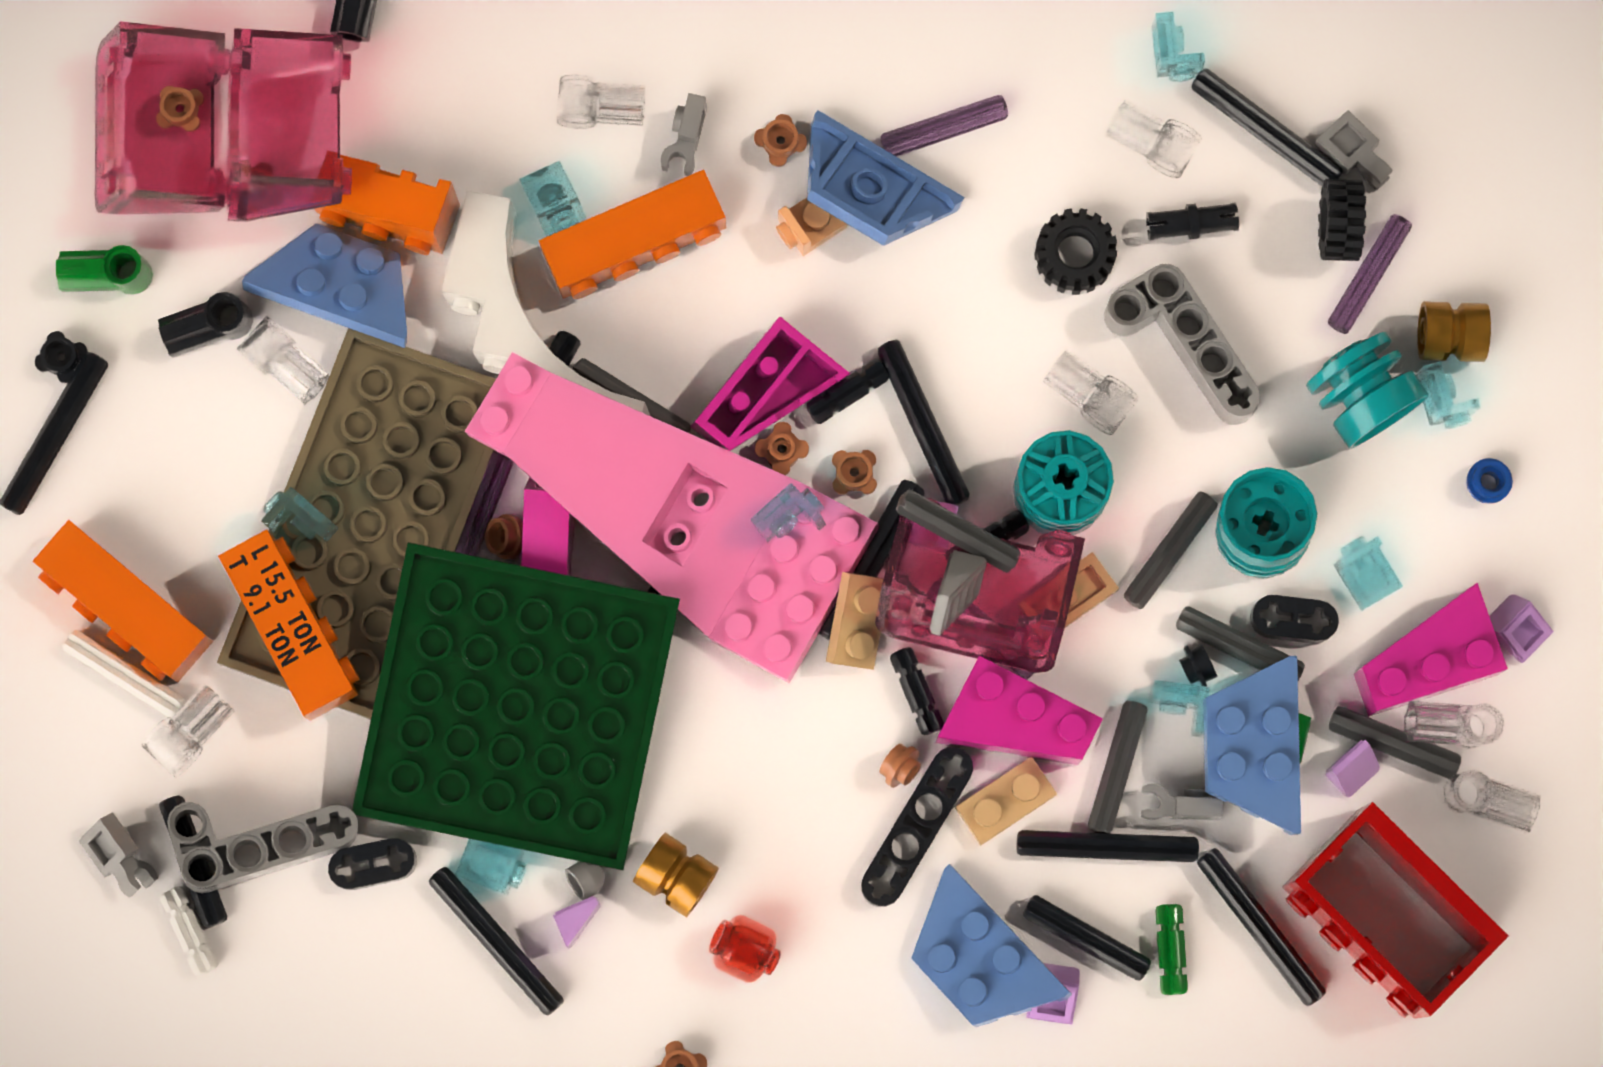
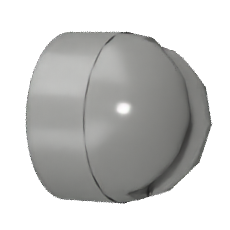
(585, 879)

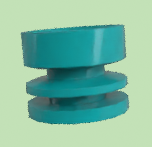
(1366, 389)
(1271, 497)
(1049, 504)

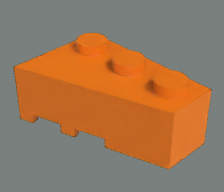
(395, 207)

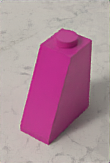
(546, 532)

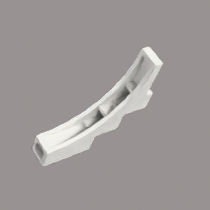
(483, 280)

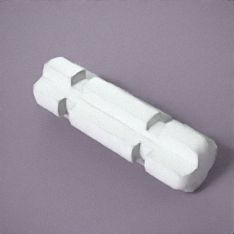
(189, 931)

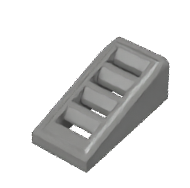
(958, 589)

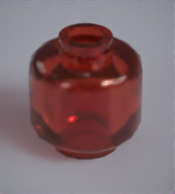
(744, 948)

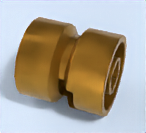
(1454, 331)
(675, 874)

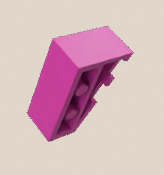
(766, 386)
(1436, 657)
(1017, 717)

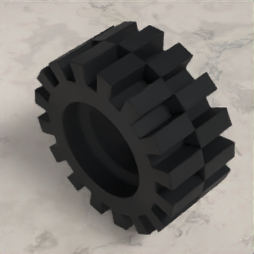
(1341, 220)
(1080, 225)

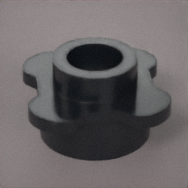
(55, 345)
(1197, 665)

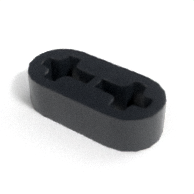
(1291, 629)
(369, 853)

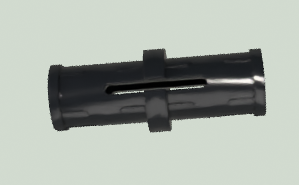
(1192, 221)

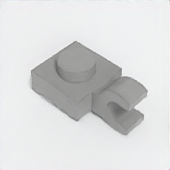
(688, 123)
(1352, 146)
(1194, 804)
(113, 852)

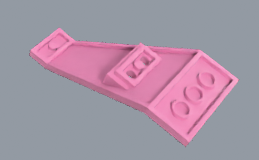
(637, 488)

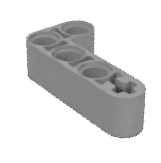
(1189, 348)
(264, 838)

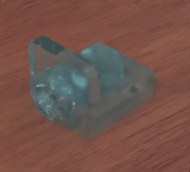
(1167, 43)
(553, 198)
(1439, 404)
(780, 513)
(307, 519)
(1366, 572)
(1177, 698)
(492, 866)

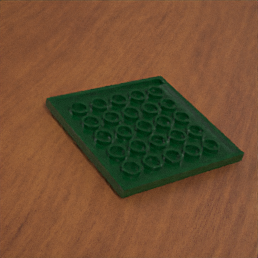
(515, 706)

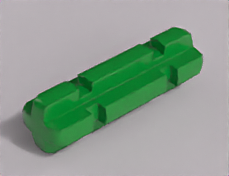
(1171, 949)

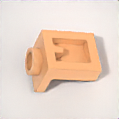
(807, 226)

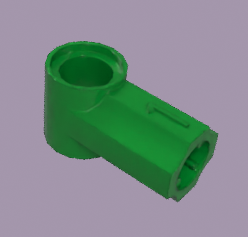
(100, 270)

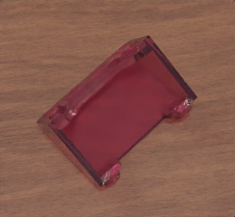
(284, 123)
(135, 159)
(1010, 622)

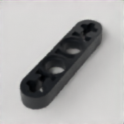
(911, 823)

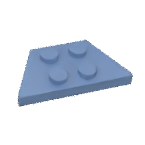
(870, 185)
(337, 281)
(1255, 745)
(979, 957)

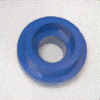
(1501, 475)

